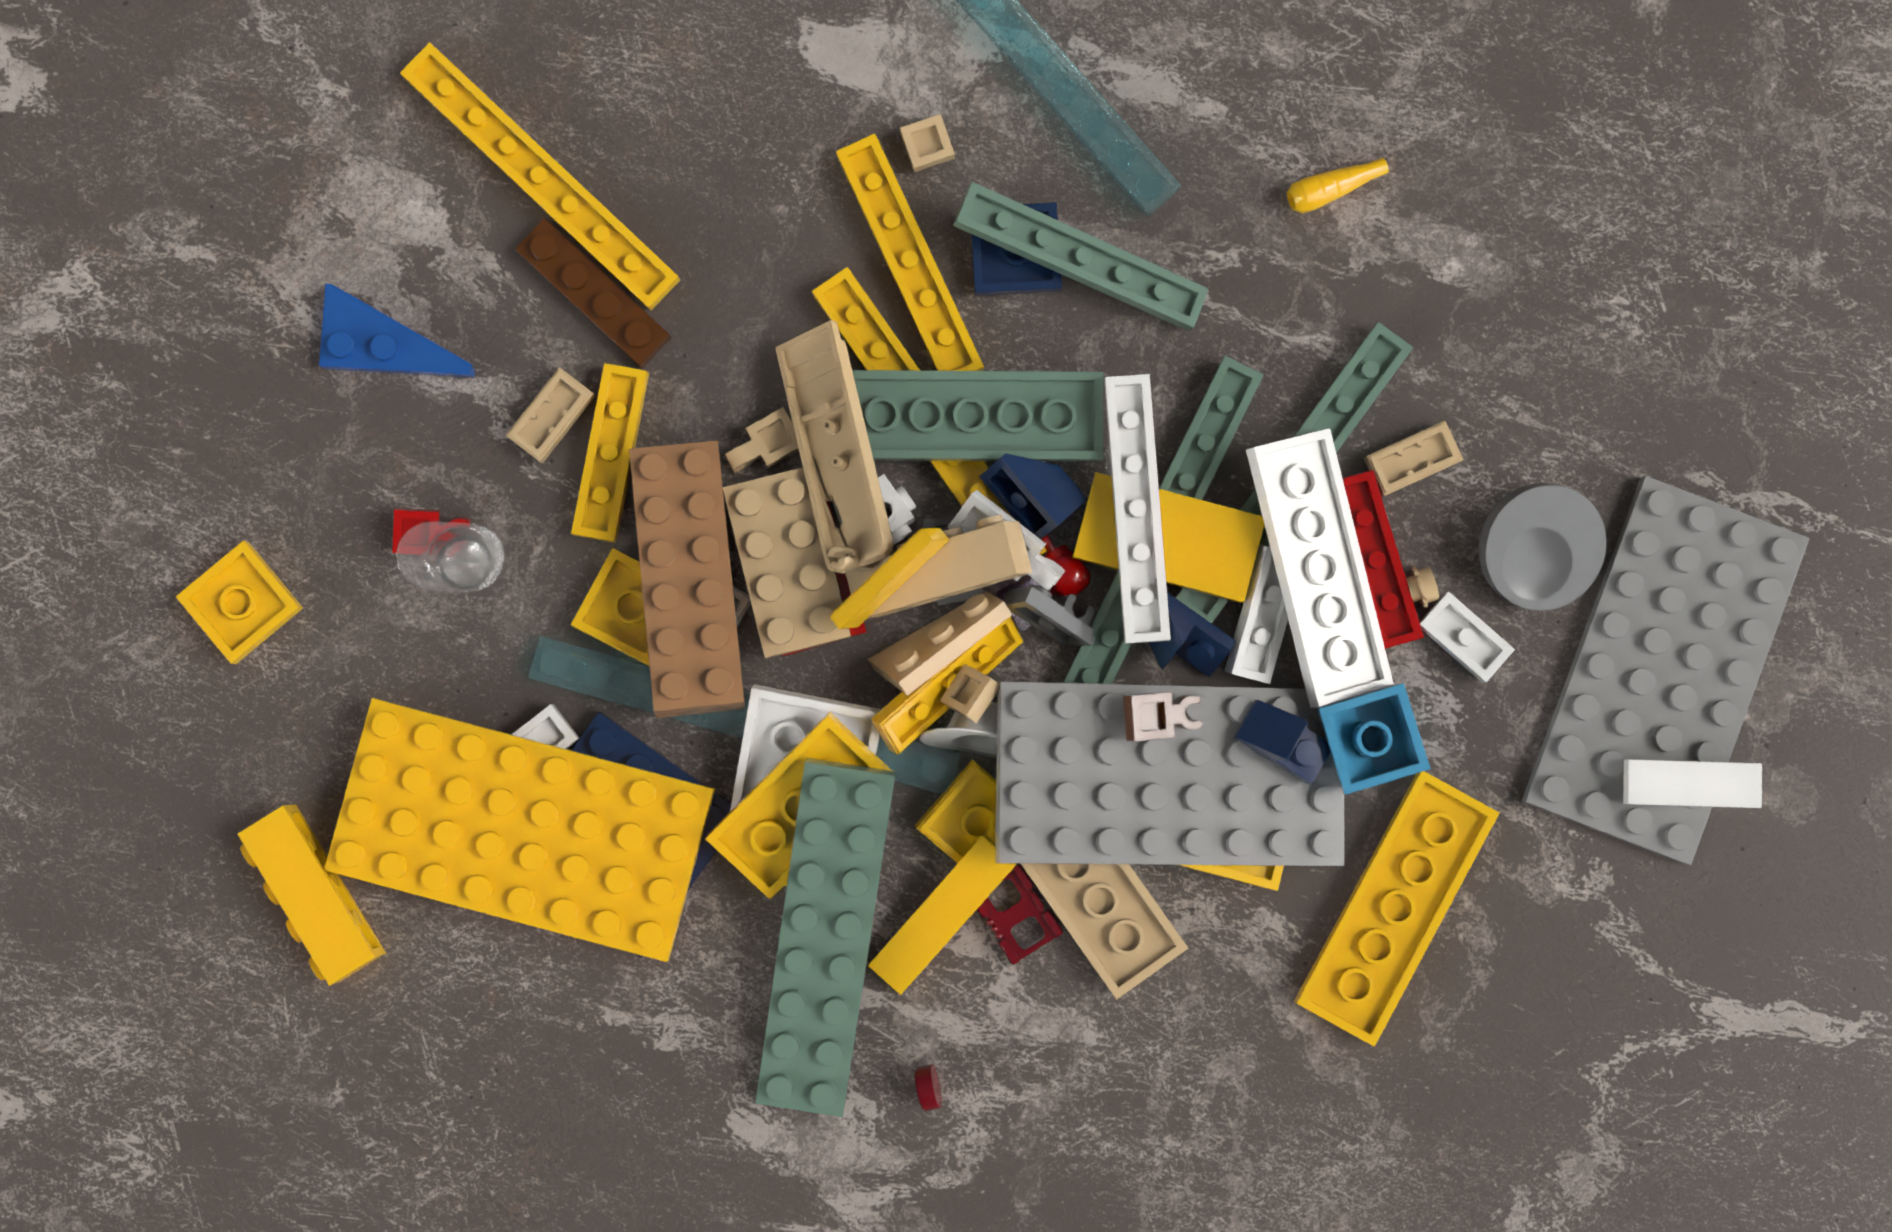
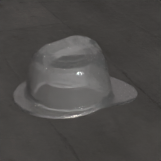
(450, 556)

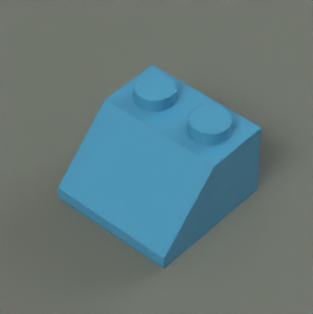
(1373, 738)

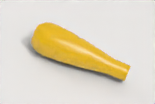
(1328, 186)

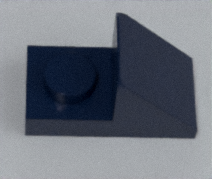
(1192, 639)
(1283, 740)

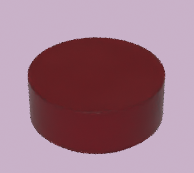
(928, 1087)

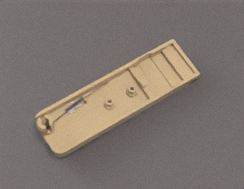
(835, 449)

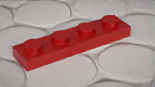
(1382, 562)

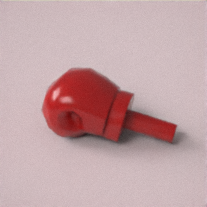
(1076, 575)

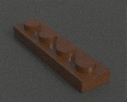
(593, 293)

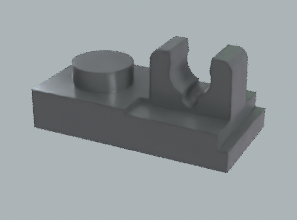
(1051, 617)

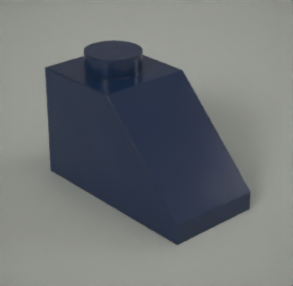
(1033, 492)

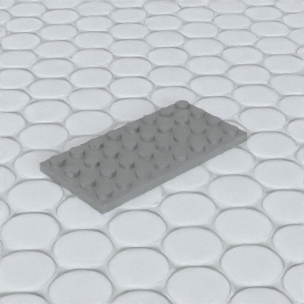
(1665, 662)
(1200, 798)

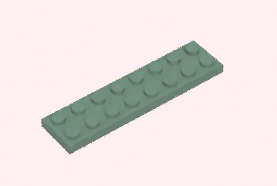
(825, 936)

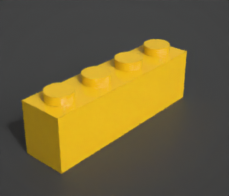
(313, 899)

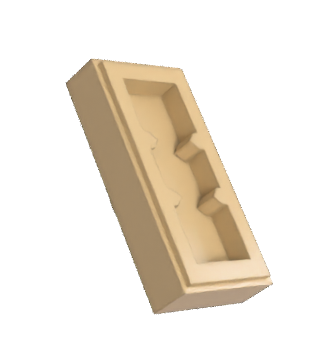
(550, 415)
(1414, 458)

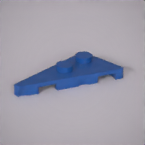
(367, 340)

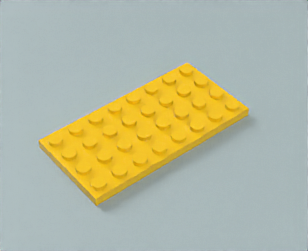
(519, 829)

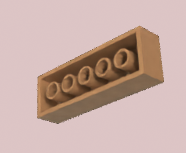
(686, 579)

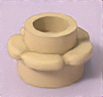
(1422, 586)

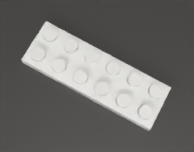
(1319, 567)

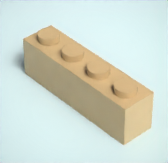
(963, 564)

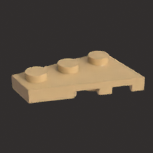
(934, 646)

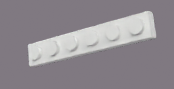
(1137, 509)

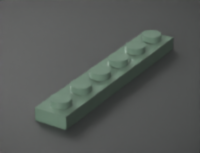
(1080, 256)

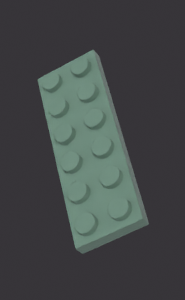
(982, 414)

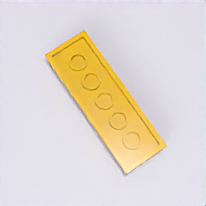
(1396, 907)

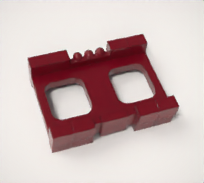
(1028, 906)

